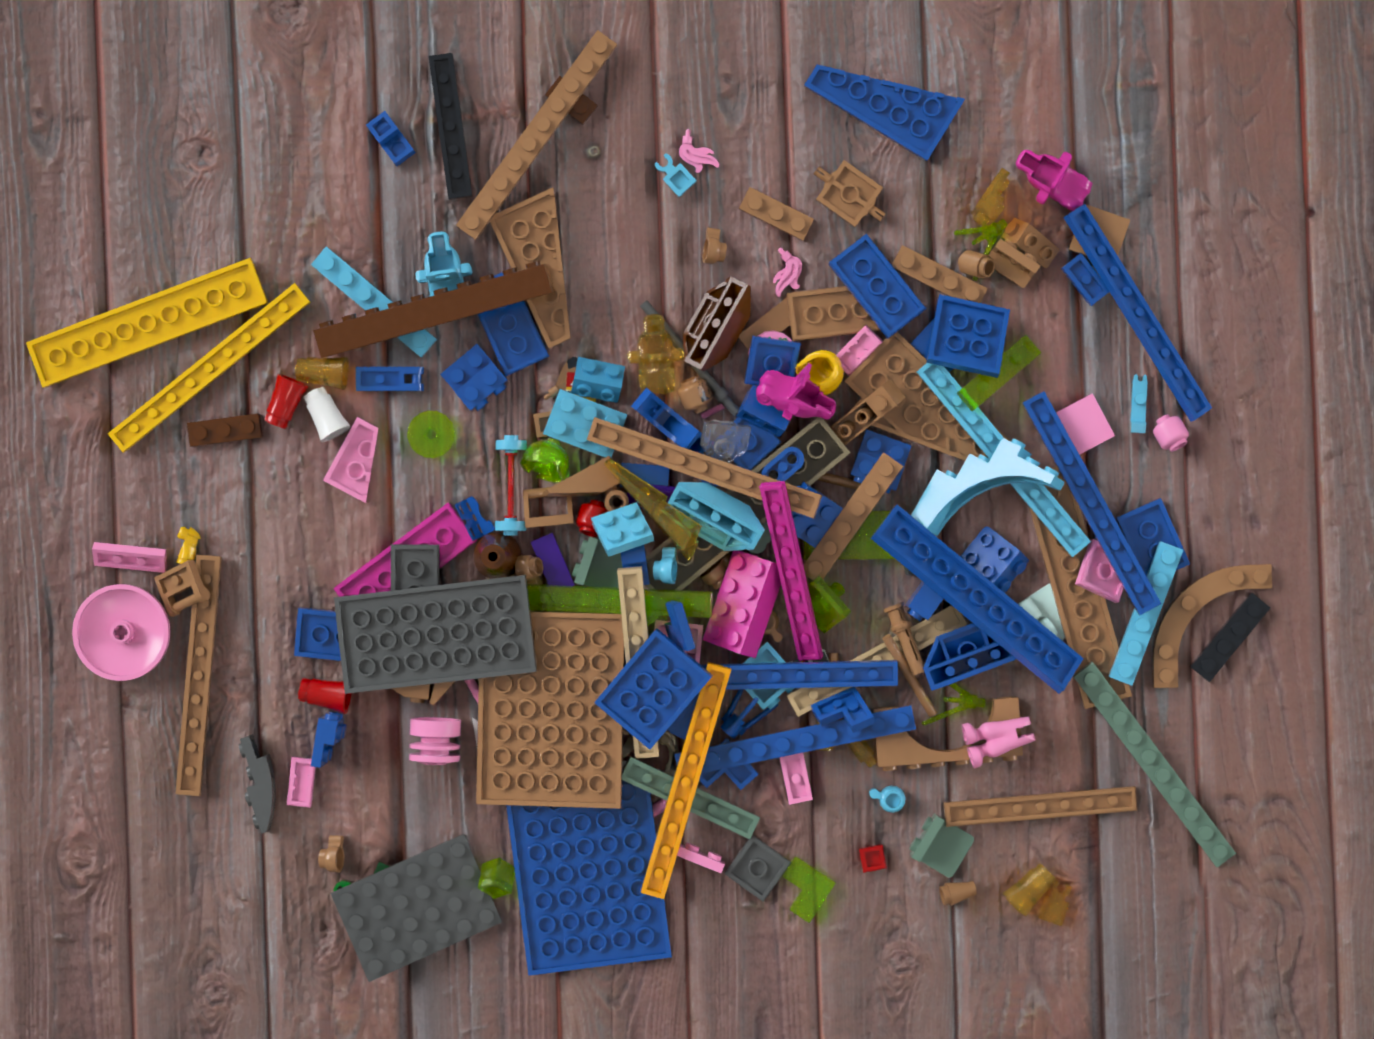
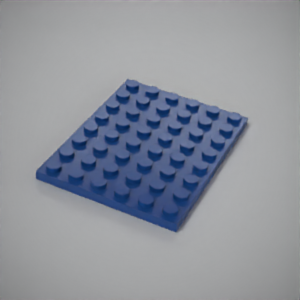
(583, 884)

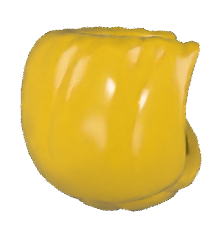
(825, 370)

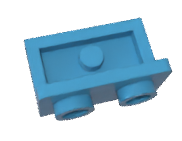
(598, 379)

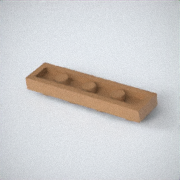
(937, 276)

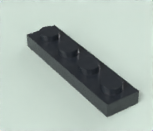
(1230, 637)

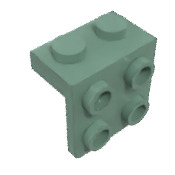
(596, 566)
(941, 846)

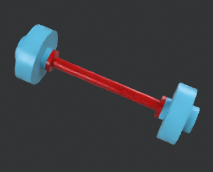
(510, 444)

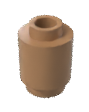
(976, 264)

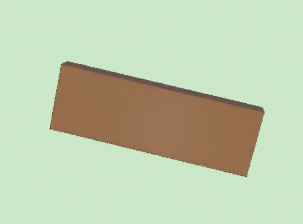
(776, 319)

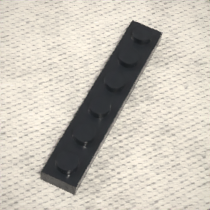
(450, 126)

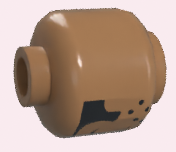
(694, 394)

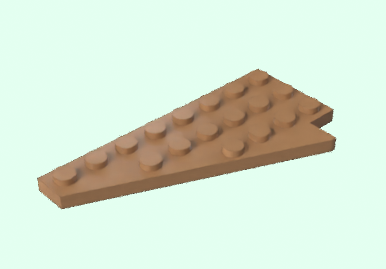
(921, 414)

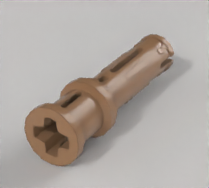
(901, 627)

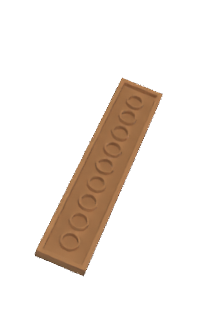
(1081, 612)

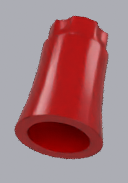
(284, 400)
(325, 694)

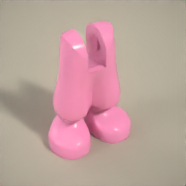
(999, 738)

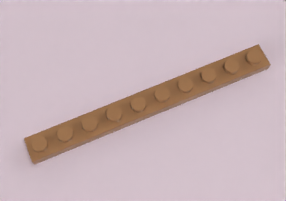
(536, 135)
(696, 464)
(198, 680)

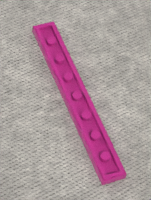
(791, 570)

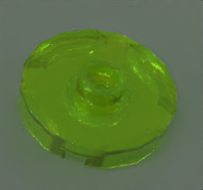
(419, 429)

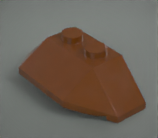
(717, 323)

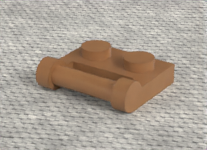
(178, 580)

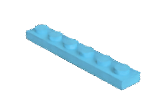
(365, 295)
(1141, 627)

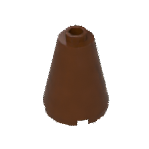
(507, 552)

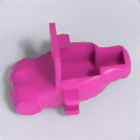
(1054, 178)
(794, 395)

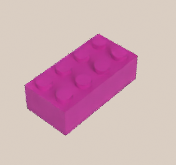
(743, 604)

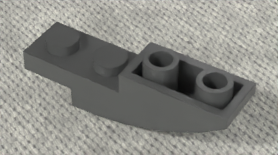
(262, 793)

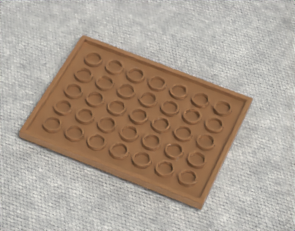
(541, 729)

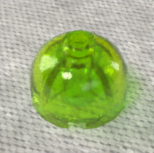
(546, 459)

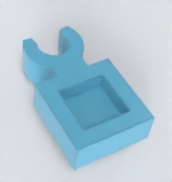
(677, 177)

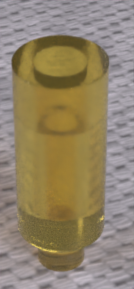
(862, 752)

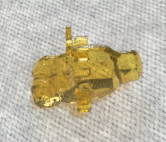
(655, 356)

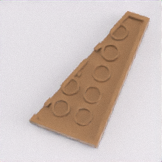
(531, 234)

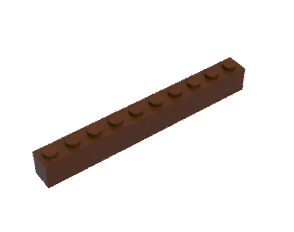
(433, 310)

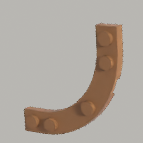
(1188, 604)

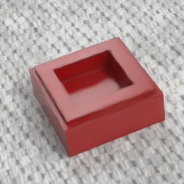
(872, 858)

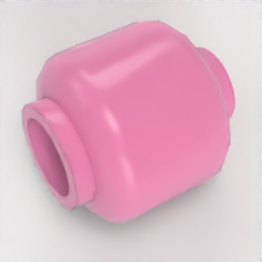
(1171, 433)

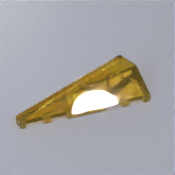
(673, 523)

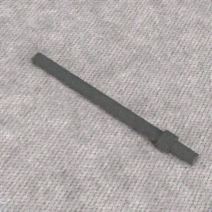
(720, 393)

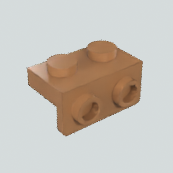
(1013, 264)

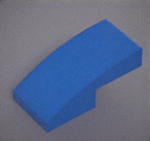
(390, 138)

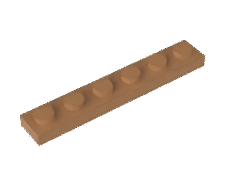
(852, 517)

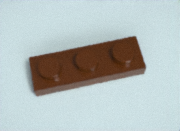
(224, 430)

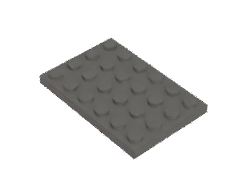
(415, 907)

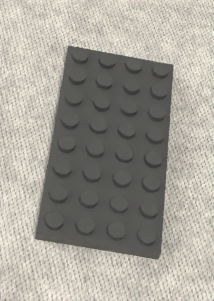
(435, 634)

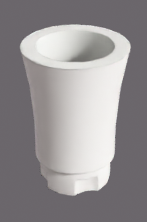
(325, 414)

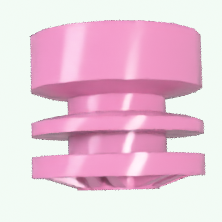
(435, 740)

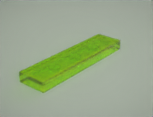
(1012, 362)

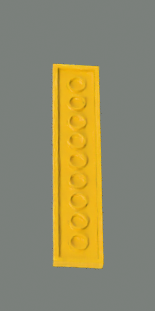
(147, 322)

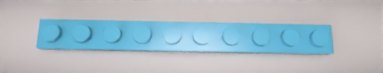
(988, 439)

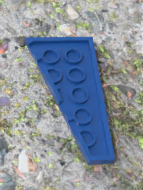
(898, 111)

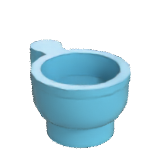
(666, 568)
(890, 798)

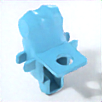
(442, 265)

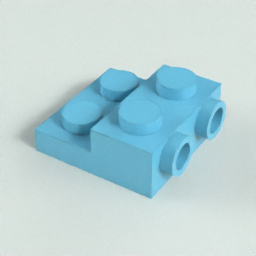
(767, 697)

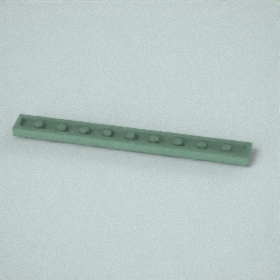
(1154, 764)

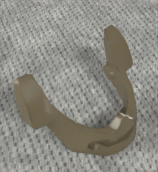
(666, 739)

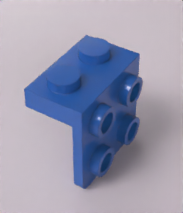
(995, 558)

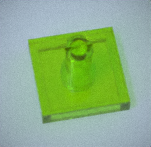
(826, 603)

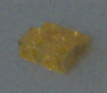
(990, 205)

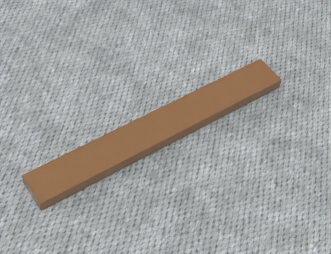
(1040, 806)

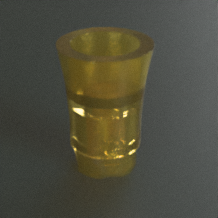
(323, 371)
(1029, 889)

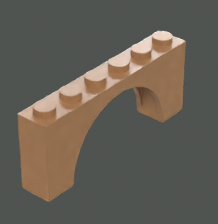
(903, 750)

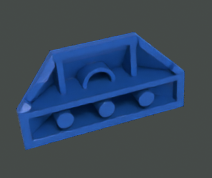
(962, 655)

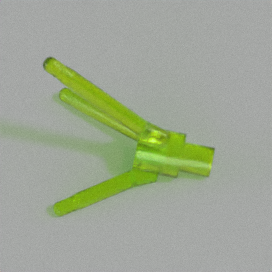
(989, 232)
(965, 701)

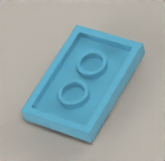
(572, 420)

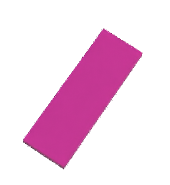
(440, 528)

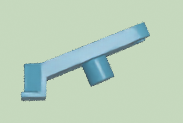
(1138, 404)

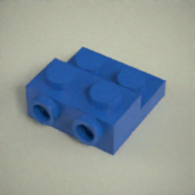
(475, 378)
(870, 451)
(814, 529)
(328, 732)

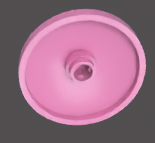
(121, 632)

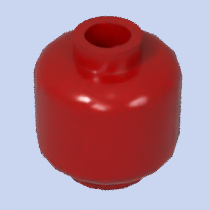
(584, 516)

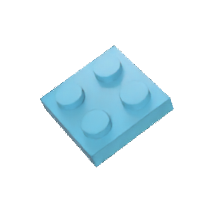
(622, 529)

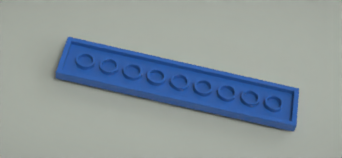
(977, 599)

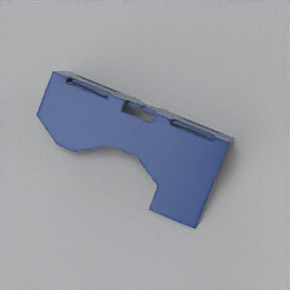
(486, 526)

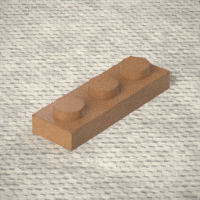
(776, 214)

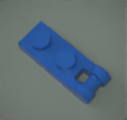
(388, 379)

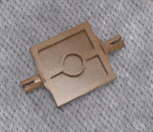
(849, 193)

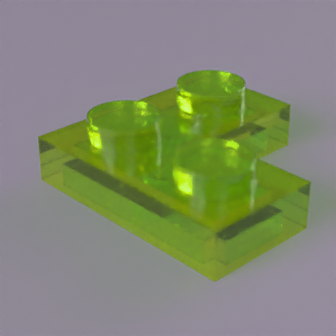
(814, 888)

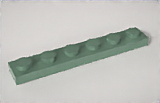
(703, 804)

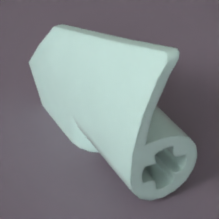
(1043, 608)

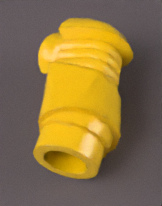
(188, 549)

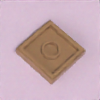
(1112, 225)

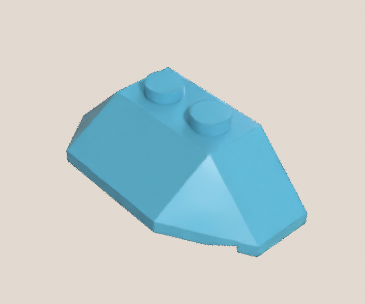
(723, 518)

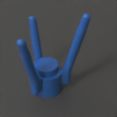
(734, 724)

